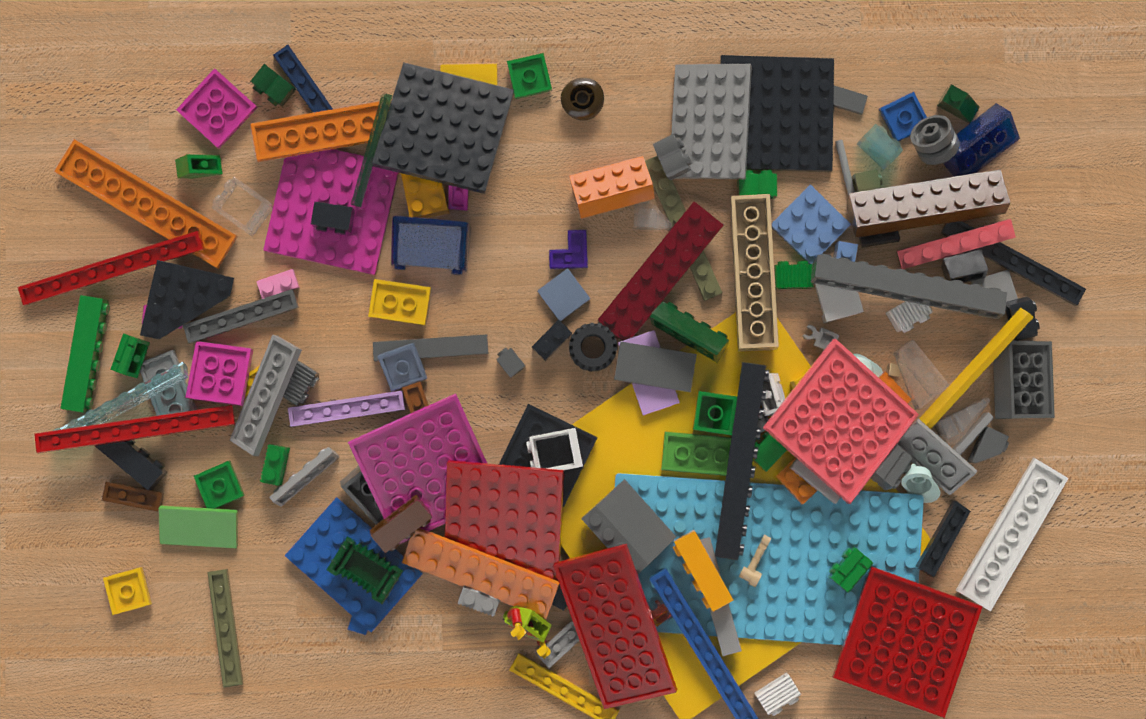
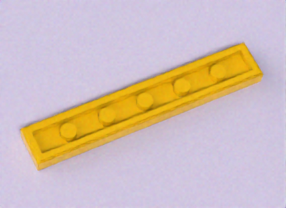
(561, 688)

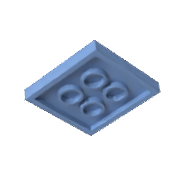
(810, 224)

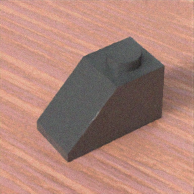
(988, 445)

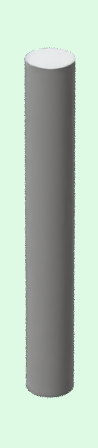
(845, 166)

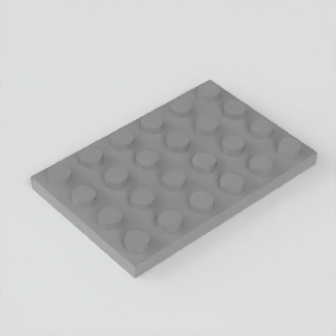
(713, 118)

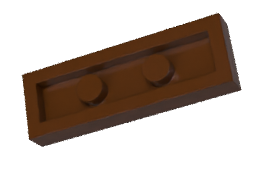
(132, 496)

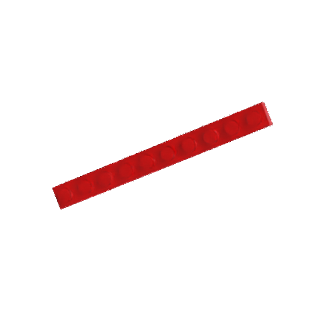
(111, 268)
(134, 429)

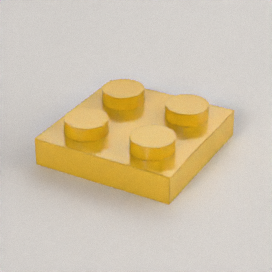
(127, 590)

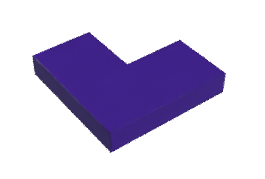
(573, 257)

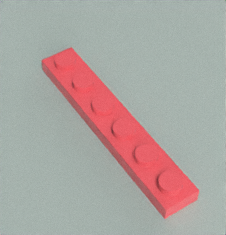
(956, 244)

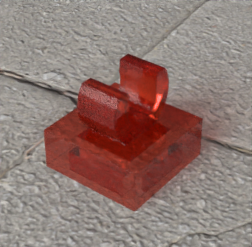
(660, 614)

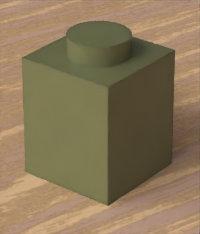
(867, 181)

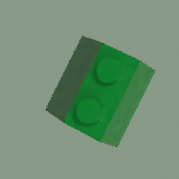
(714, 413)

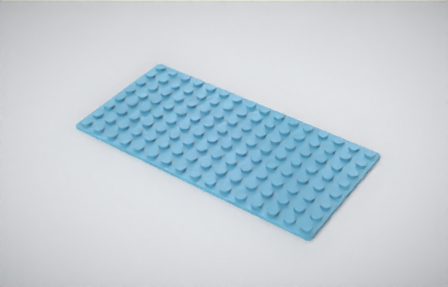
(794, 593)

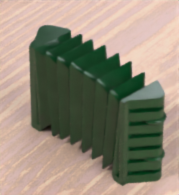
(365, 568)

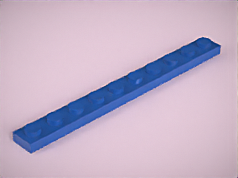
(702, 645)

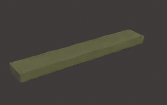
(225, 628)

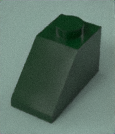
(958, 103)

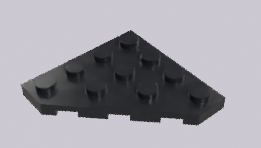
(180, 296)

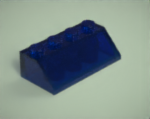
(983, 141)

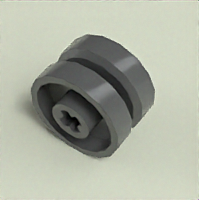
(935, 139)

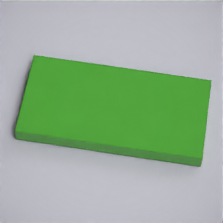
(695, 453)
(198, 526)

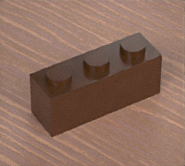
(401, 524)

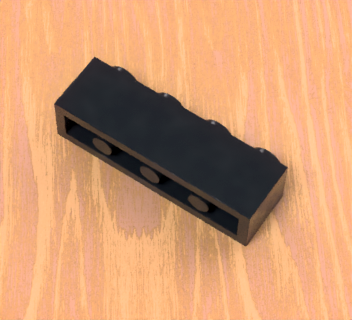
(135, 462)

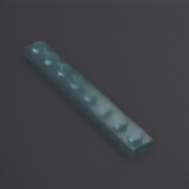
(131, 398)

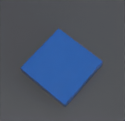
(902, 116)

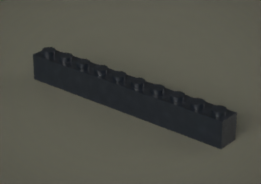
(740, 461)

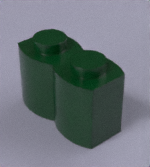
(272, 85)

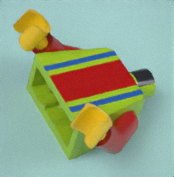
(530, 624)

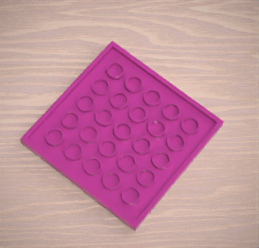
(330, 179)
(413, 457)

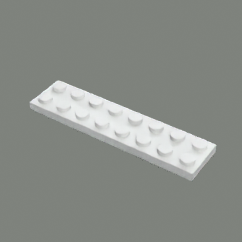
(1011, 534)

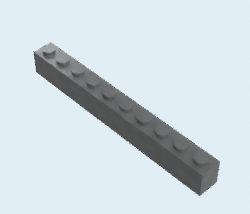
(908, 286)

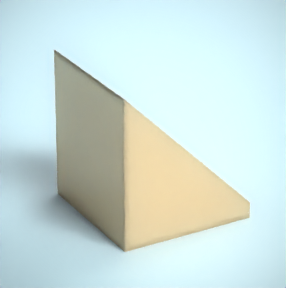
(893, 370)

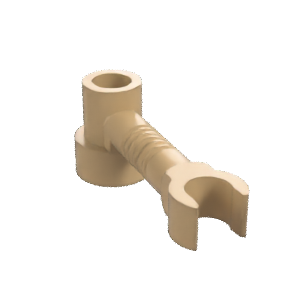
(750, 573)

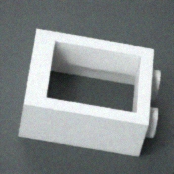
(532, 448)

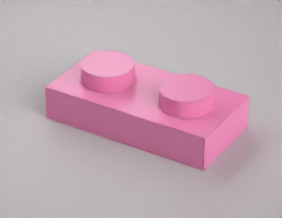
(278, 283)

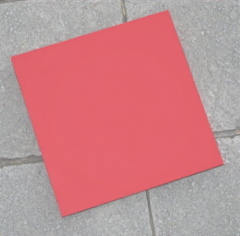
(841, 421)

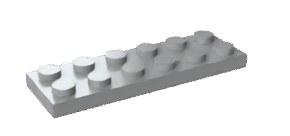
(265, 395)

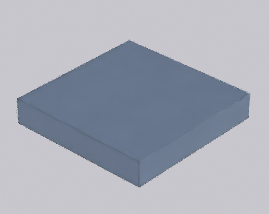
(563, 294)
(402, 367)

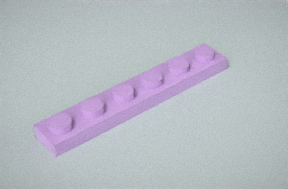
(346, 408)

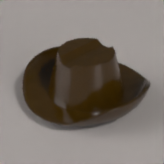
(582, 98)

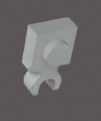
(821, 338)

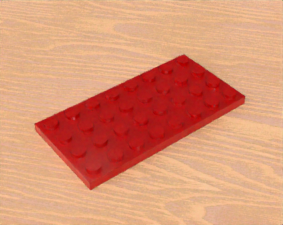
(615, 626)

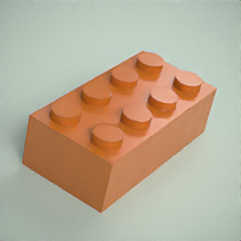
(612, 187)

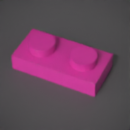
(458, 198)

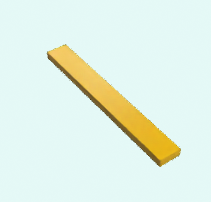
(976, 367)

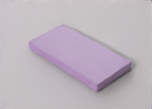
(651, 397)

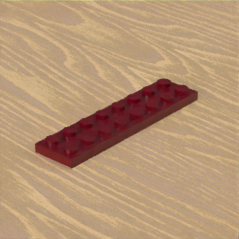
(660, 272)

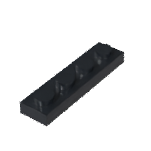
(943, 538)

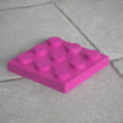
(216, 108)
(219, 373)

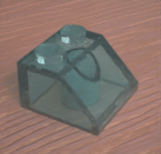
(880, 146)

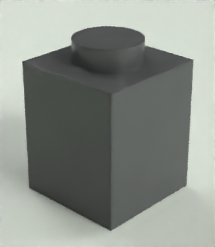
(510, 362)

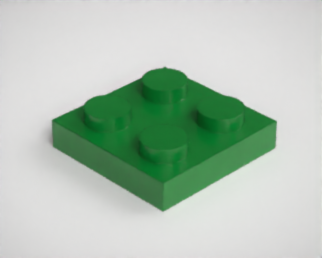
(529, 76)
(219, 485)

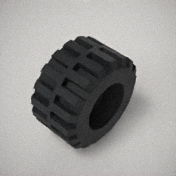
(605, 335)

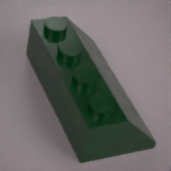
(689, 331)

